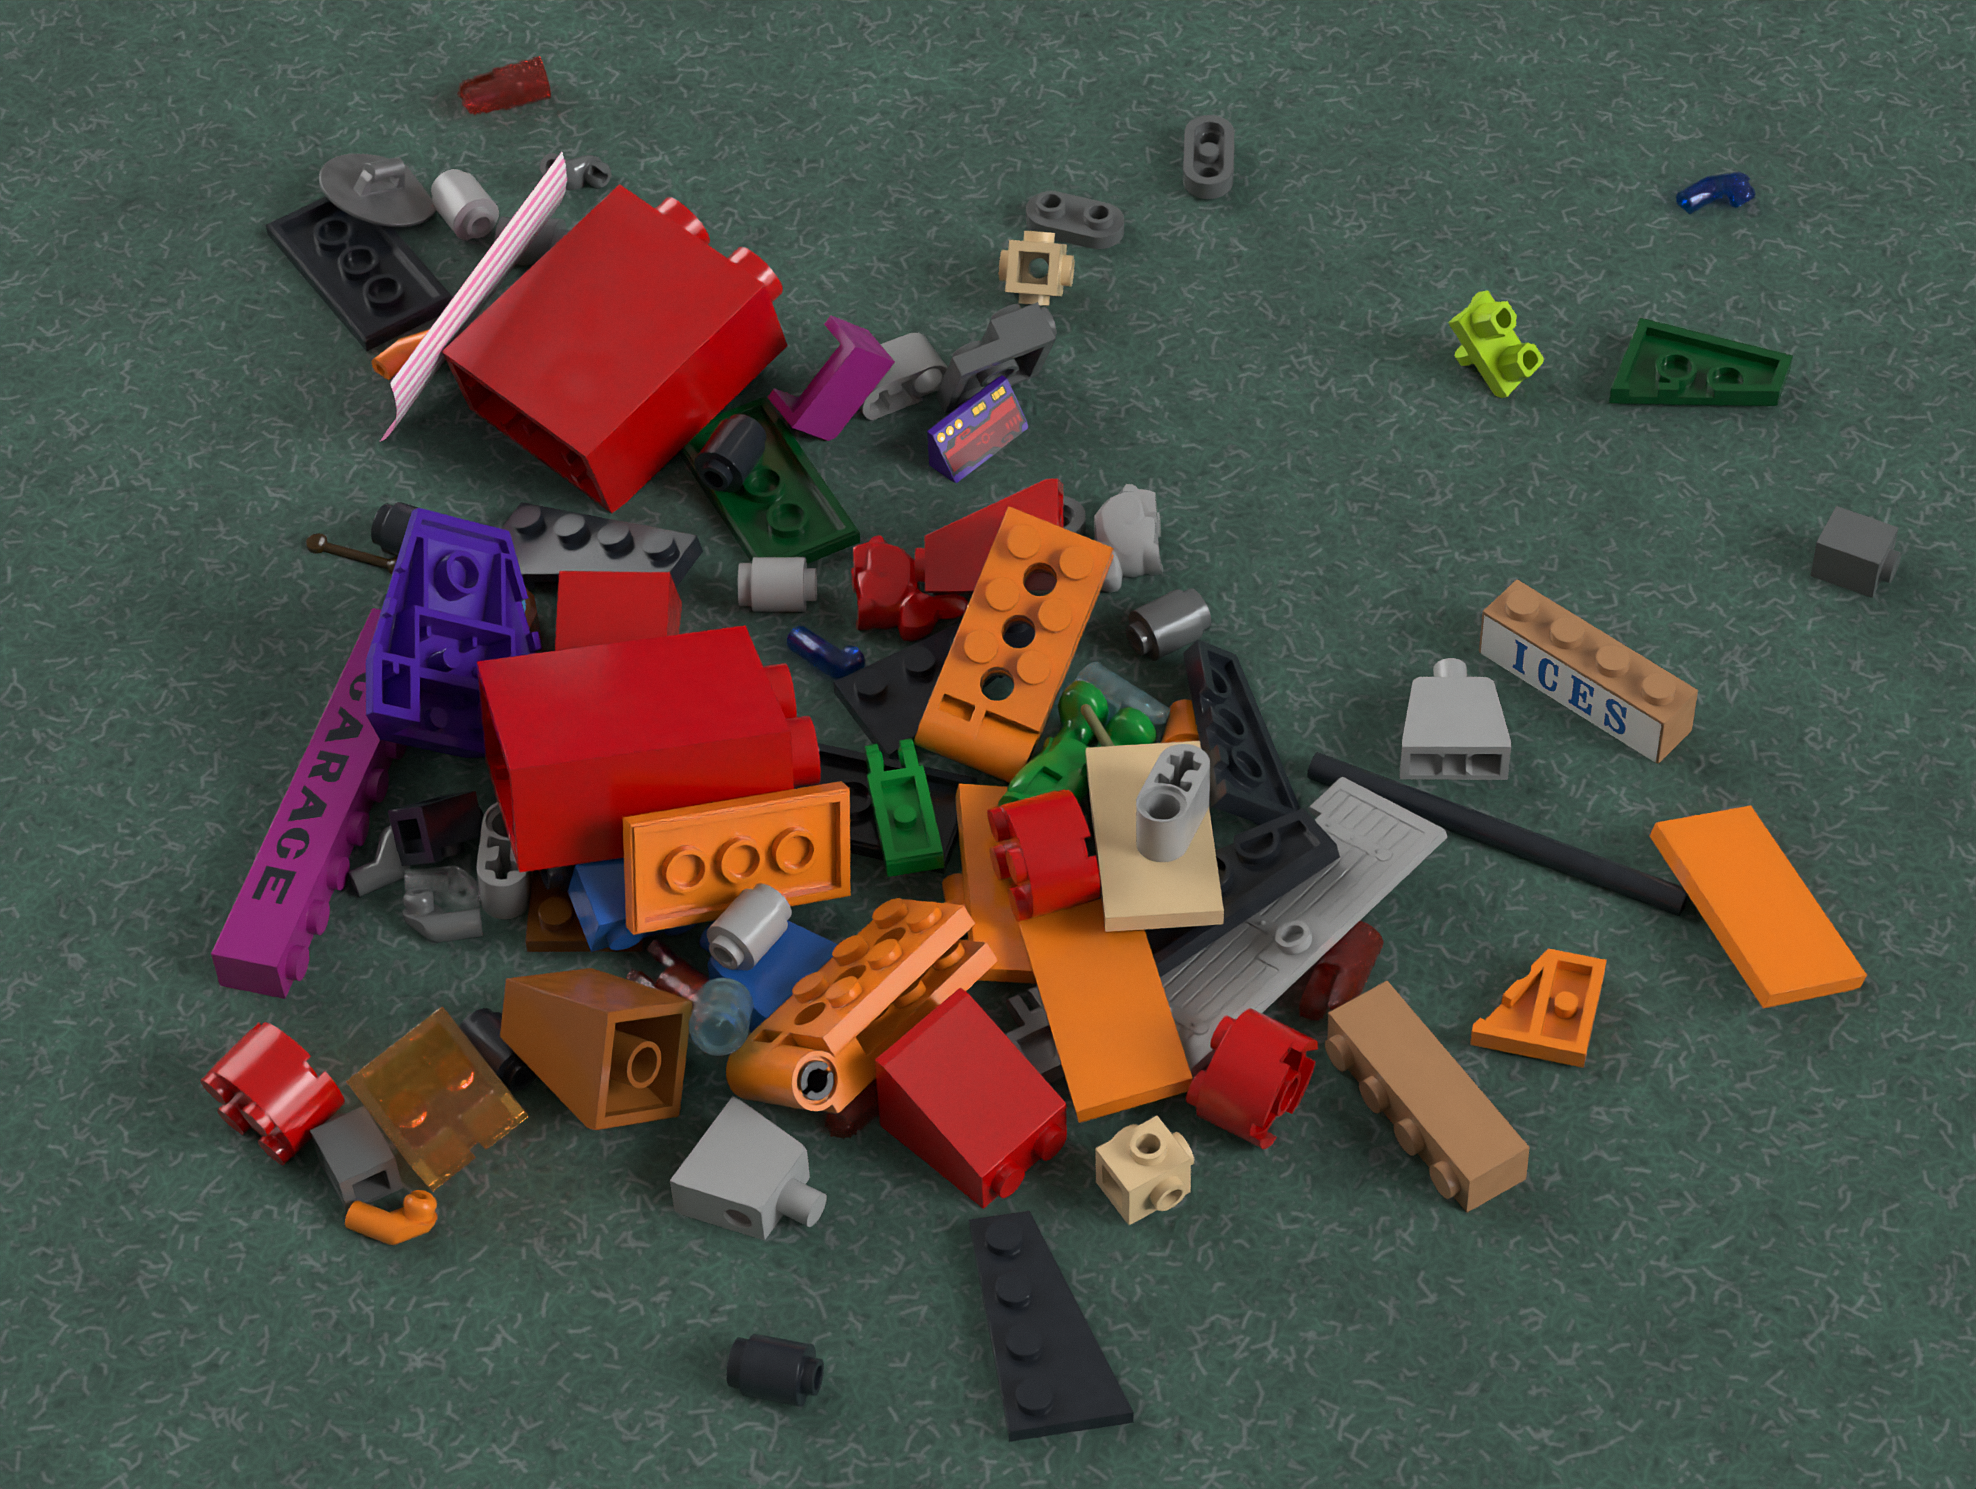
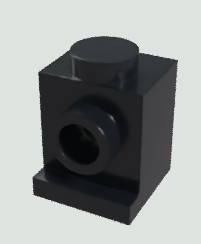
(435, 827)

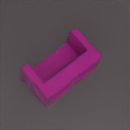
(839, 385)

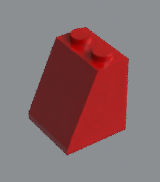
(959, 550)
(615, 607)
(968, 1101)

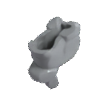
(1132, 528)

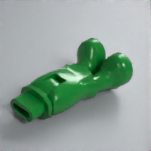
(1063, 758)

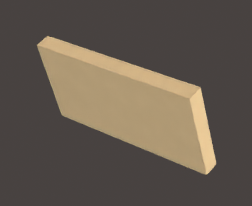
(1133, 888)

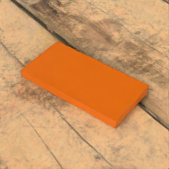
(698, 858)
(983, 893)
(1757, 906)
(1105, 1011)

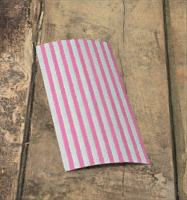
(478, 288)

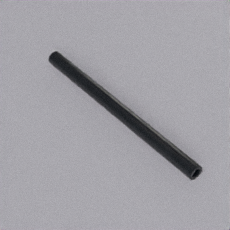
(1508, 836)

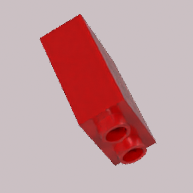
(620, 344)
(634, 733)

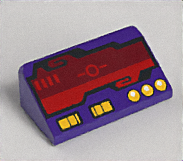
(975, 430)

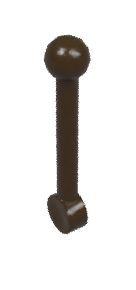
(318, 543)

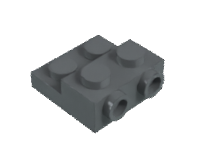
(1011, 347)

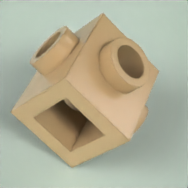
(1016, 264)
(1144, 1169)

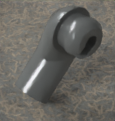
(581, 171)

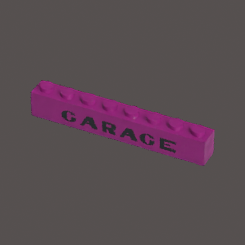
(309, 841)

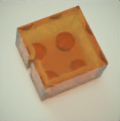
(436, 1098)

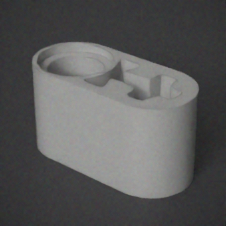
(914, 374)
(1172, 802)
(500, 896)

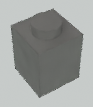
(1856, 552)
(356, 1157)

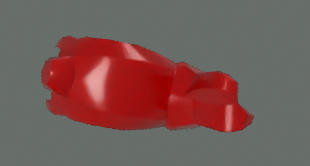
(891, 595)

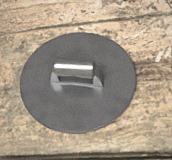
(376, 190)

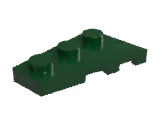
(1697, 369)

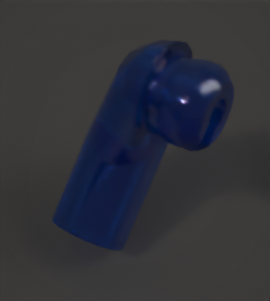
(1713, 187)
(825, 655)

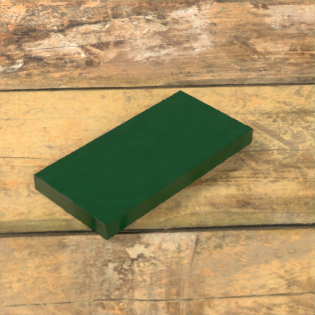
(784, 500)

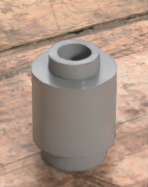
(464, 204)
(776, 584)
(749, 927)

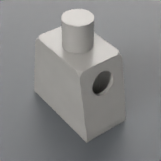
(1454, 727)
(746, 1175)

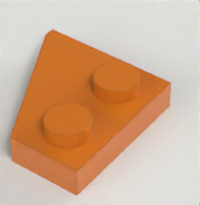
(1547, 1011)

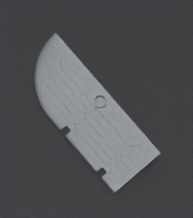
(1278, 944)

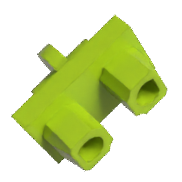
(1492, 345)

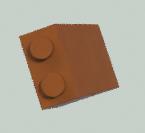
(600, 1043)

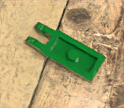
(903, 812)

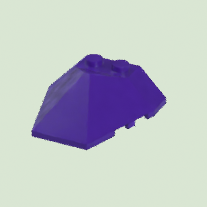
(445, 608)

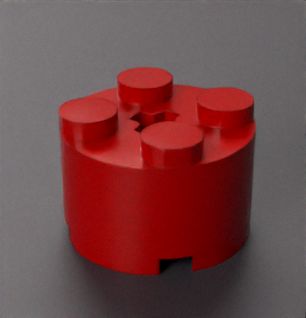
(1043, 854)
(1252, 1076)
(273, 1091)

